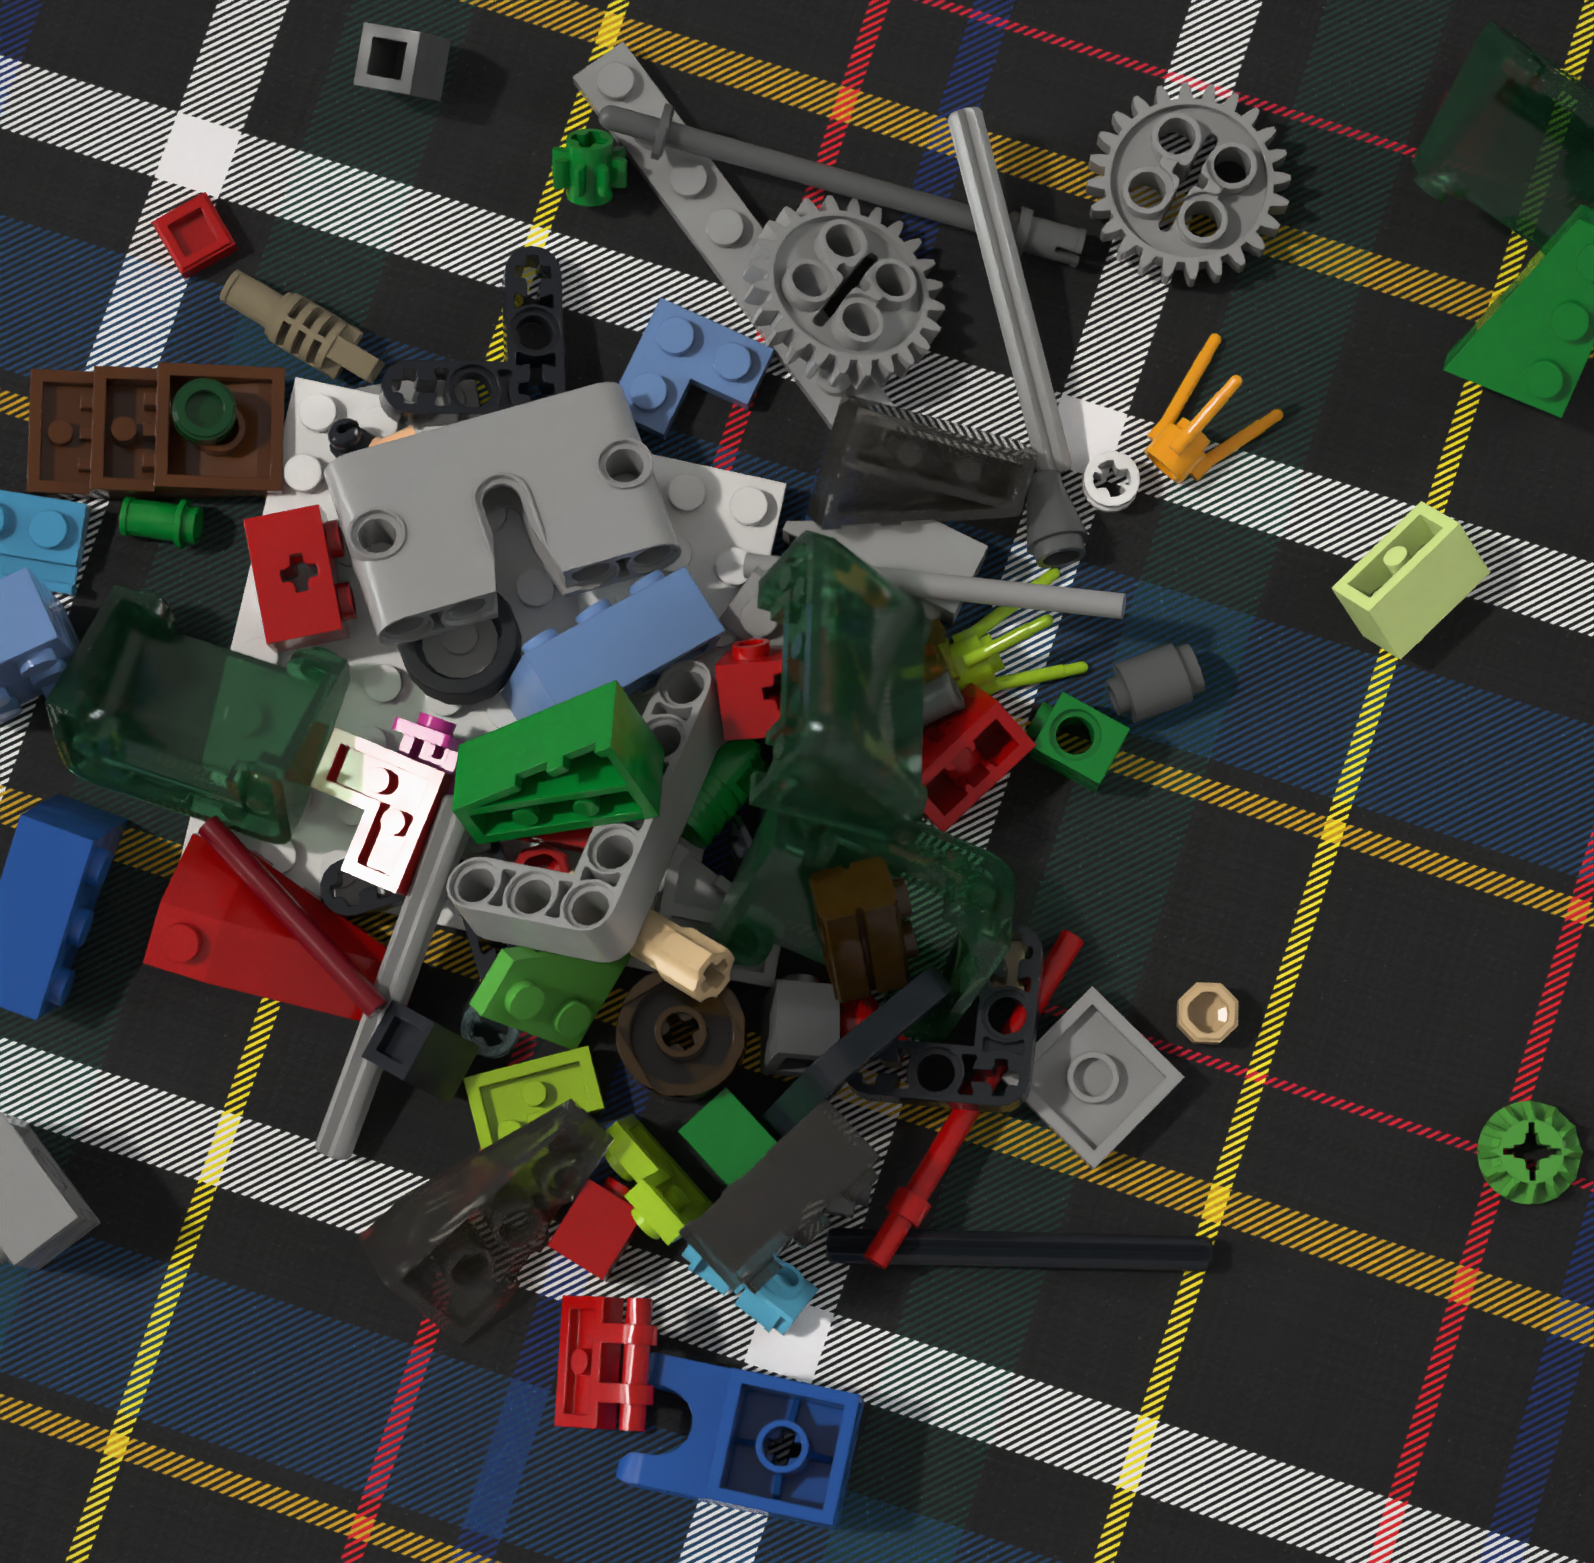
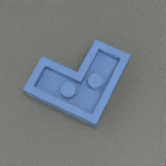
(688, 351)

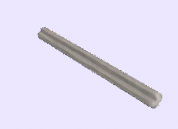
(1009, 289)
(394, 978)

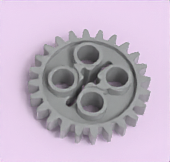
(1236, 208)
(799, 254)

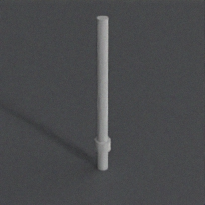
(988, 590)

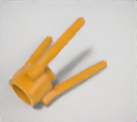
(1180, 447)

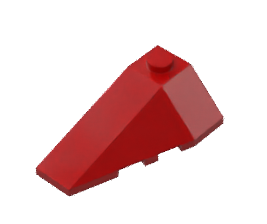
(226, 937)

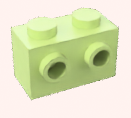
(1408, 587)

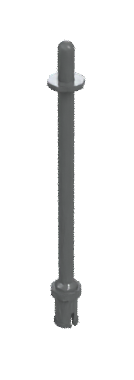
(1031, 233)

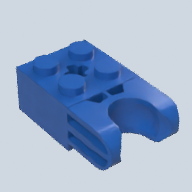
(730, 1439)

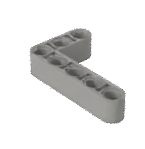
(620, 861)

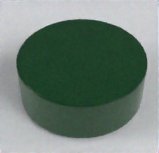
(204, 411)

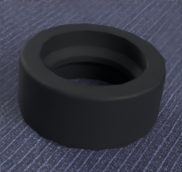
(478, 686)

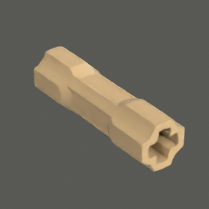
(683, 956)

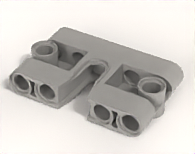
(540, 459)

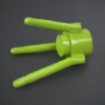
(980, 657)

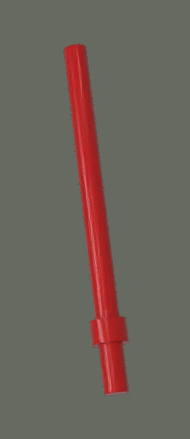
(909, 1204)

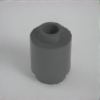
(1155, 682)

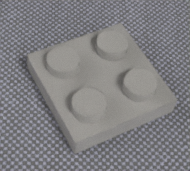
(1096, 1078)

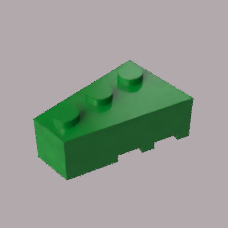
(1540, 327)
(560, 770)

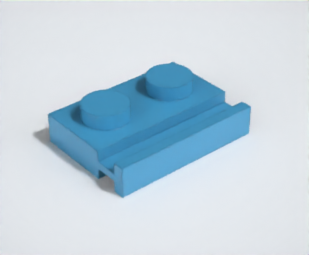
(44, 537)

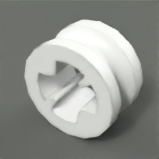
(1121, 466)

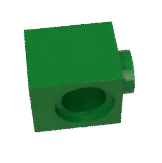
(1084, 768)
(727, 1137)

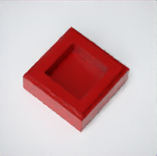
(194, 235)

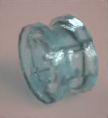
(508, 1043)

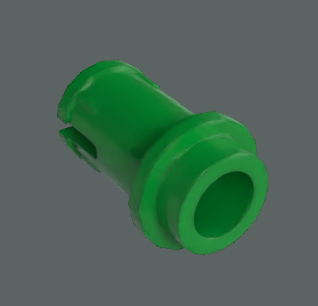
(162, 521)

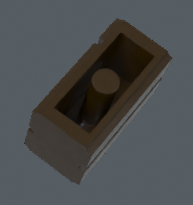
(863, 929)

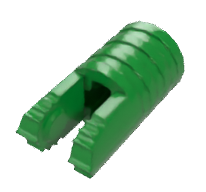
(723, 790)

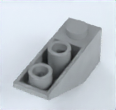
(908, 546)

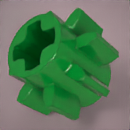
(589, 167)

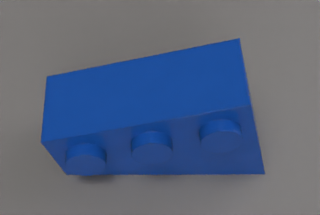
(50, 898)

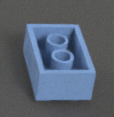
(33, 641)

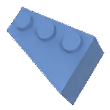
(623, 642)

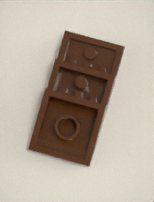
(116, 435)

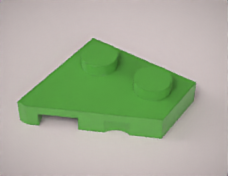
(546, 993)

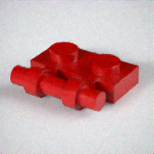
(591, 1363)

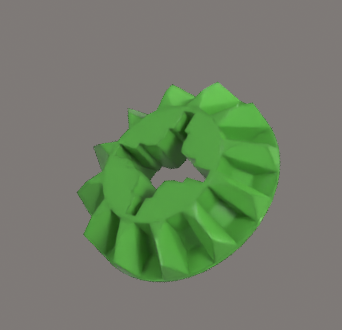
(1509, 1174)

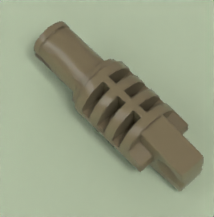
(302, 328)

